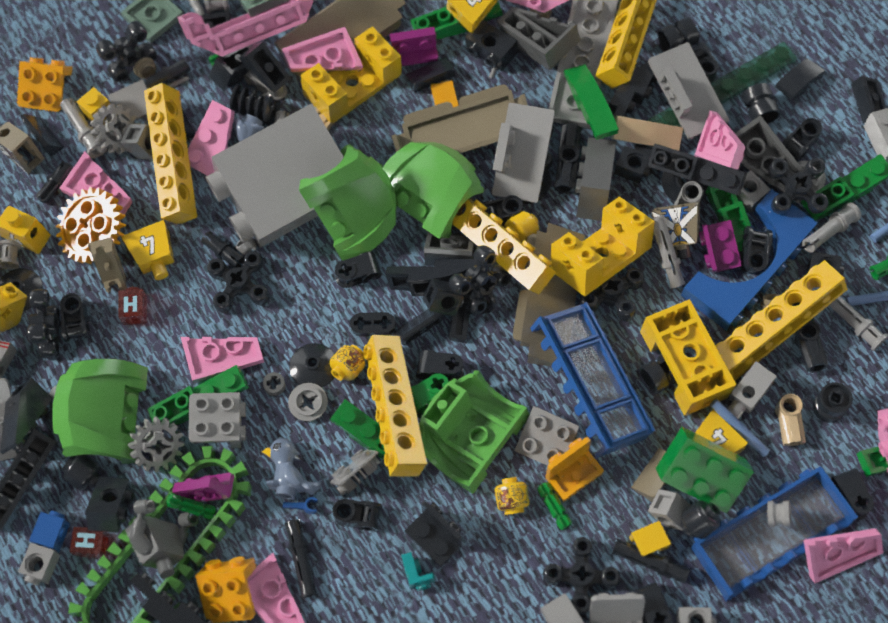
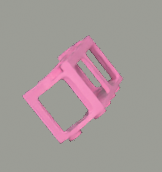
(244, 29)

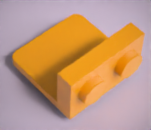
(41, 84)
(573, 469)
(226, 589)

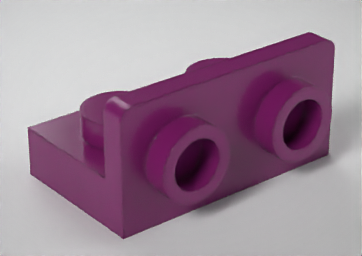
(415, 46)
(721, 246)
(206, 488)

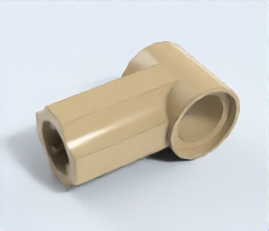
(791, 422)

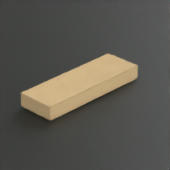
(648, 132)

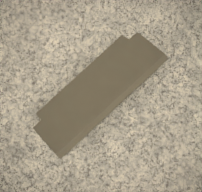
(353, 15)
(462, 127)
(553, 299)

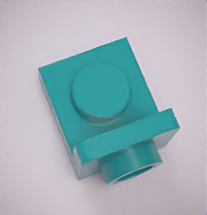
(412, 569)

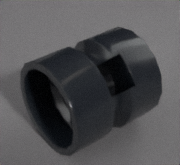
(680, 33)
(760, 102)
(657, 375)
(830, 408)

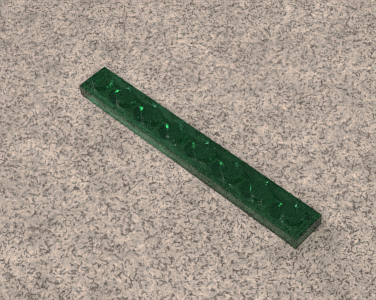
(740, 79)

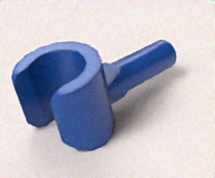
(301, 505)

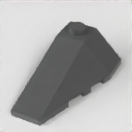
(762, 148)

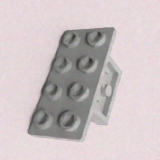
(686, 88)
(522, 152)

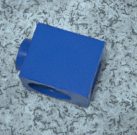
(50, 530)

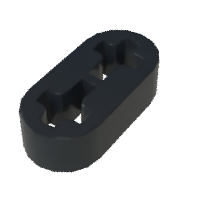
(372, 318)

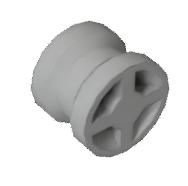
(779, 513)

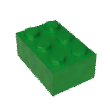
(704, 469)

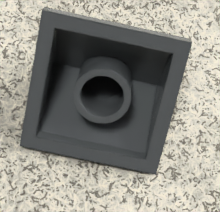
(455, 247)

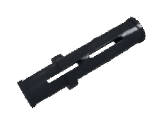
(298, 548)
(652, 561)

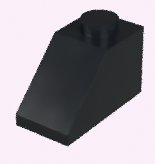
(265, 66)
(228, 69)

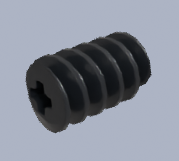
(249, 104)

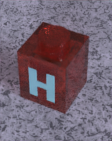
(132, 306)
(89, 543)

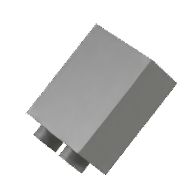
(266, 173)

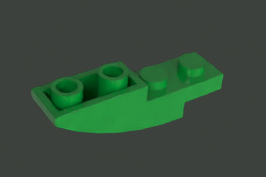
(446, 24)
(852, 186)
(177, 406)
(359, 427)

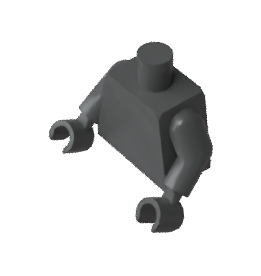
(158, 541)

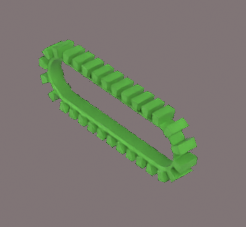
(122, 555)

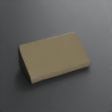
(649, 481)

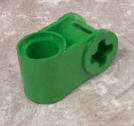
(425, 391)

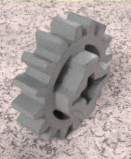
(114, 128)
(166, 444)

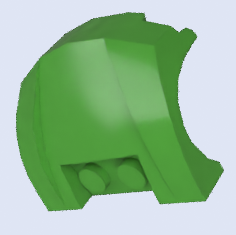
(432, 184)
(353, 203)
(98, 407)
(468, 428)

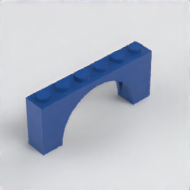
(726, 300)

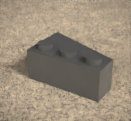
(539, 37)
(596, 178)

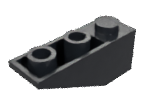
(21, 412)

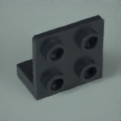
(434, 534)

